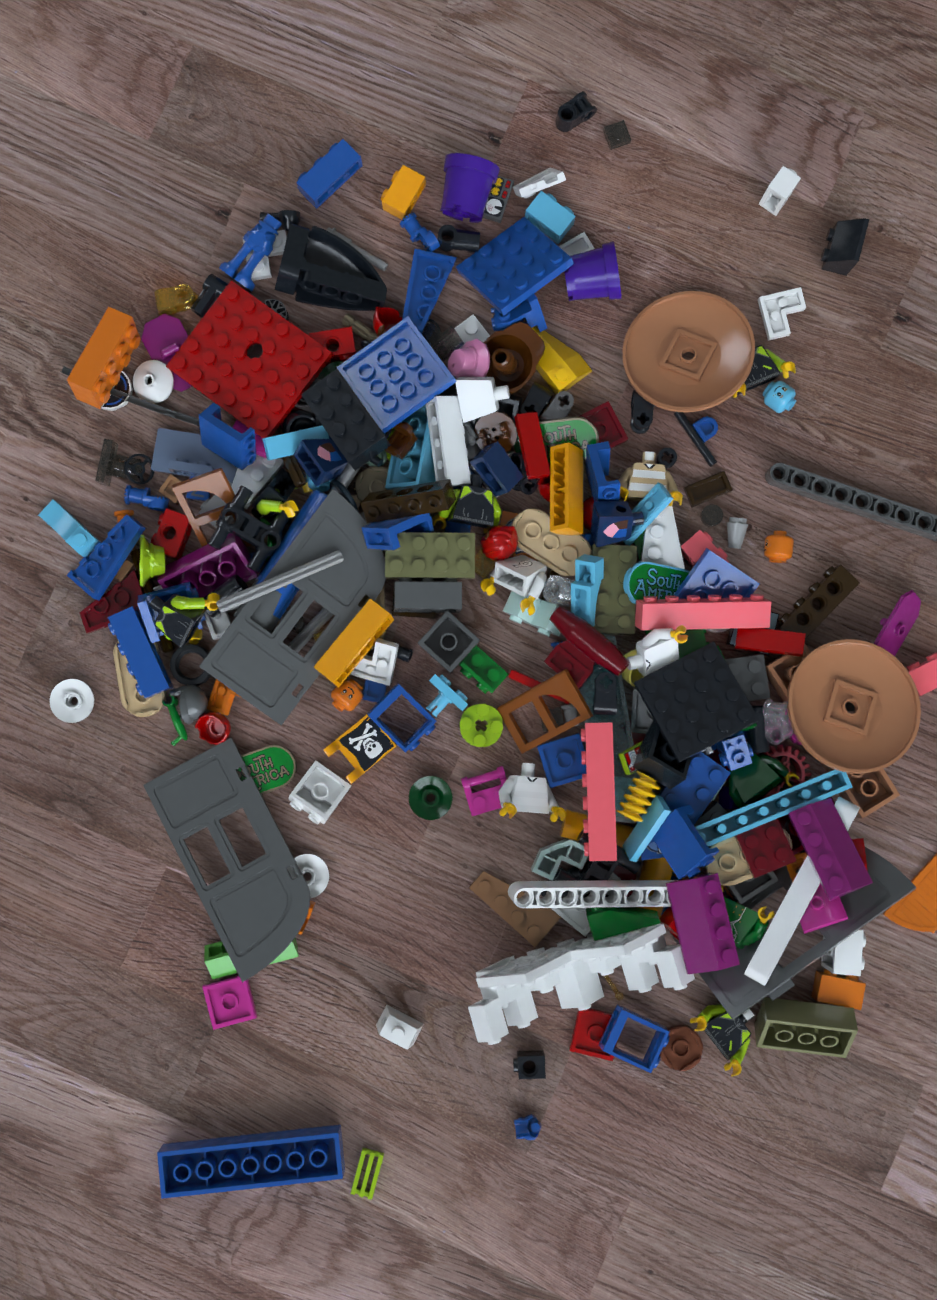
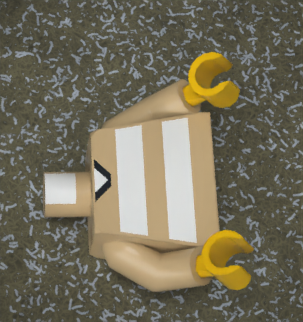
(643, 476)

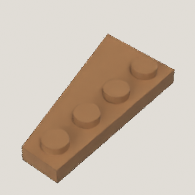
(528, 922)

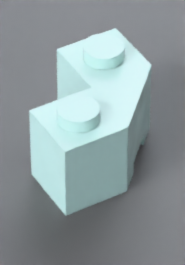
(539, 619)
(550, 857)

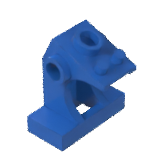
(527, 312)
(734, 751)

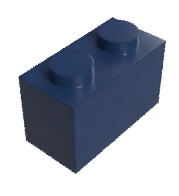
(496, 469)

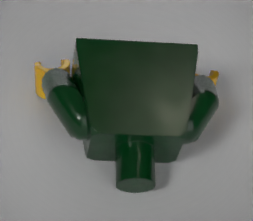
(757, 779)

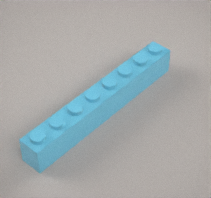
(773, 807)

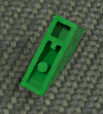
(618, 920)

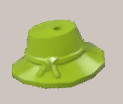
(151, 560)

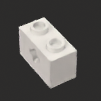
(779, 190)

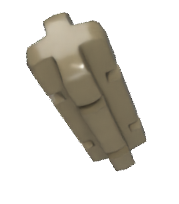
(359, 328)

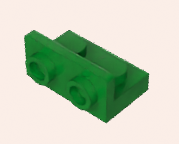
(483, 670)

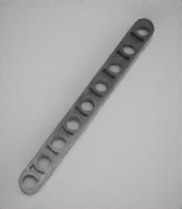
(848, 503)

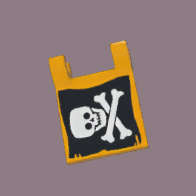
(362, 746)

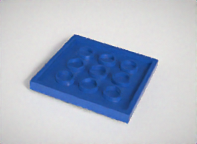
(514, 265)
(396, 374)

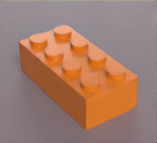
(104, 358)

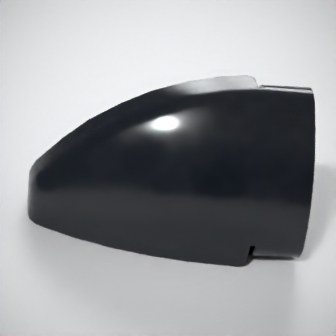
(328, 272)

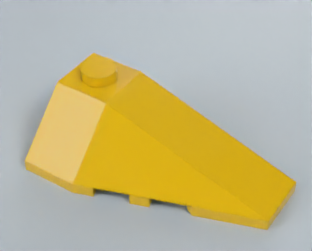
(560, 364)

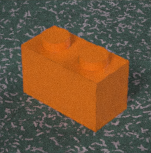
(838, 990)

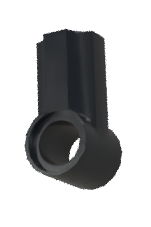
(461, 239)
(211, 289)

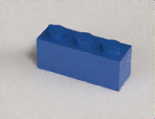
(329, 173)

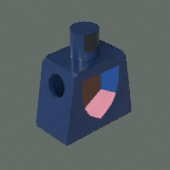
(320, 459)
(613, 522)

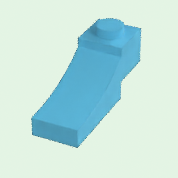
(69, 528)
(585, 588)

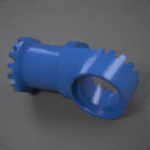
(418, 232)
(144, 497)

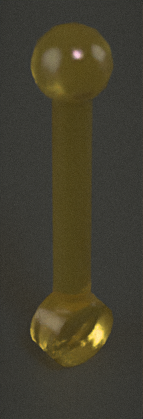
(618, 995)

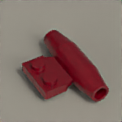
(582, 649)

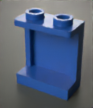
(224, 440)
(596, 469)
(384, 533)
(149, 615)
(683, 844)

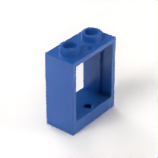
(413, 741)
(614, 1030)

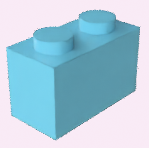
(550, 216)

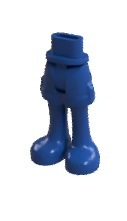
(261, 241)

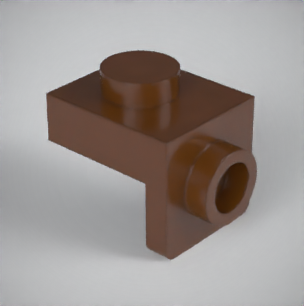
(401, 440)

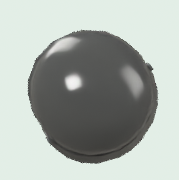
(192, 702)

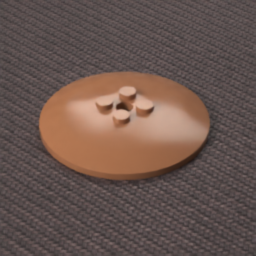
(683, 324)
(883, 700)

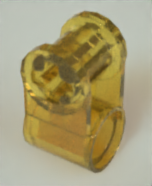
(173, 299)

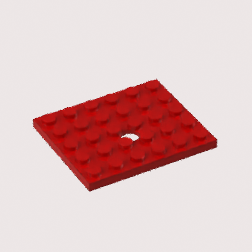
(256, 389)

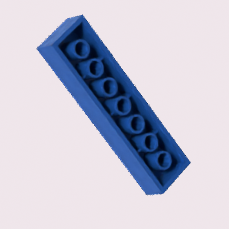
(251, 1161)

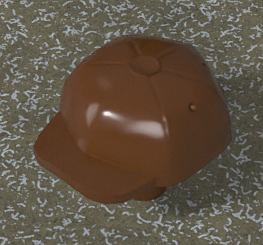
(514, 355)

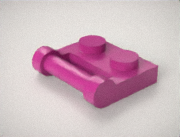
(486, 799)

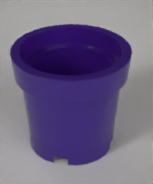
(467, 186)
(594, 274)

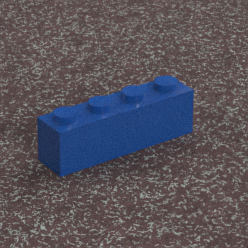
(140, 652)

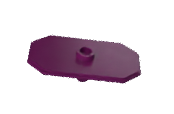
(162, 340)
(899, 622)

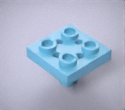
(446, 695)

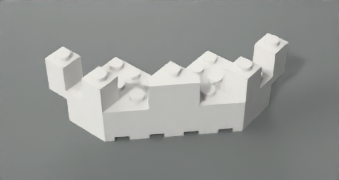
(574, 973)

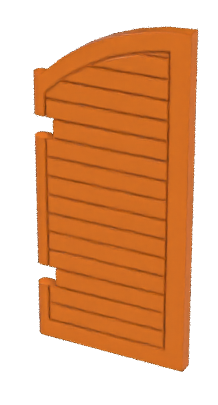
(919, 908)

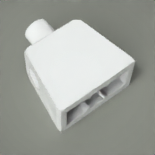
(479, 396)
(398, 1027)

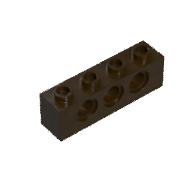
(408, 501)
(844, 584)

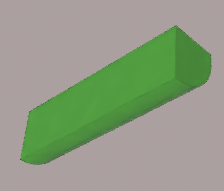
(220, 964)

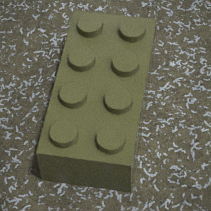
(432, 556)
(613, 608)
(805, 1027)

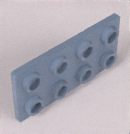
(186, 456)

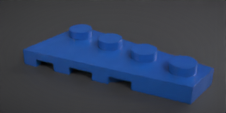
(425, 285)
(104, 562)

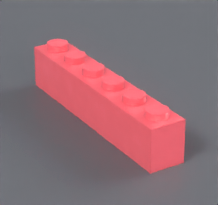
(703, 612)
(600, 792)

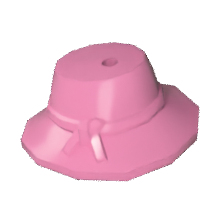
(470, 360)

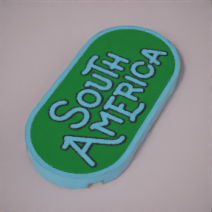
(652, 580)

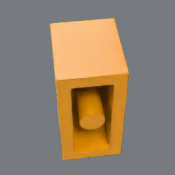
(403, 193)

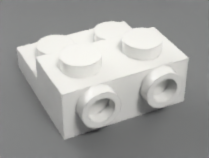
(318, 793)

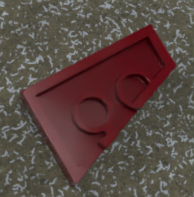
(117, 599)

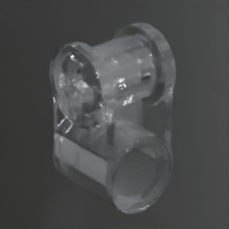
(776, 720)

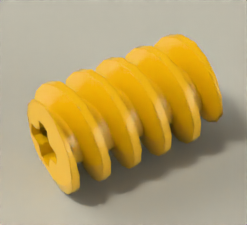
(638, 797)

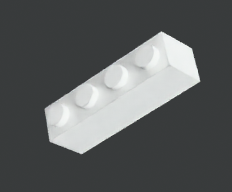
(448, 440)

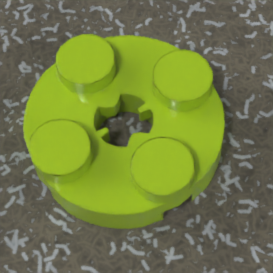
(481, 712)

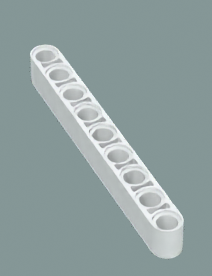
(597, 894)
(791, 910)

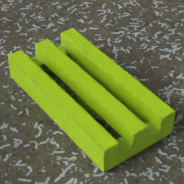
(362, 1192)

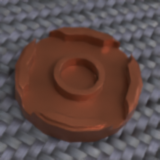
(683, 1048)

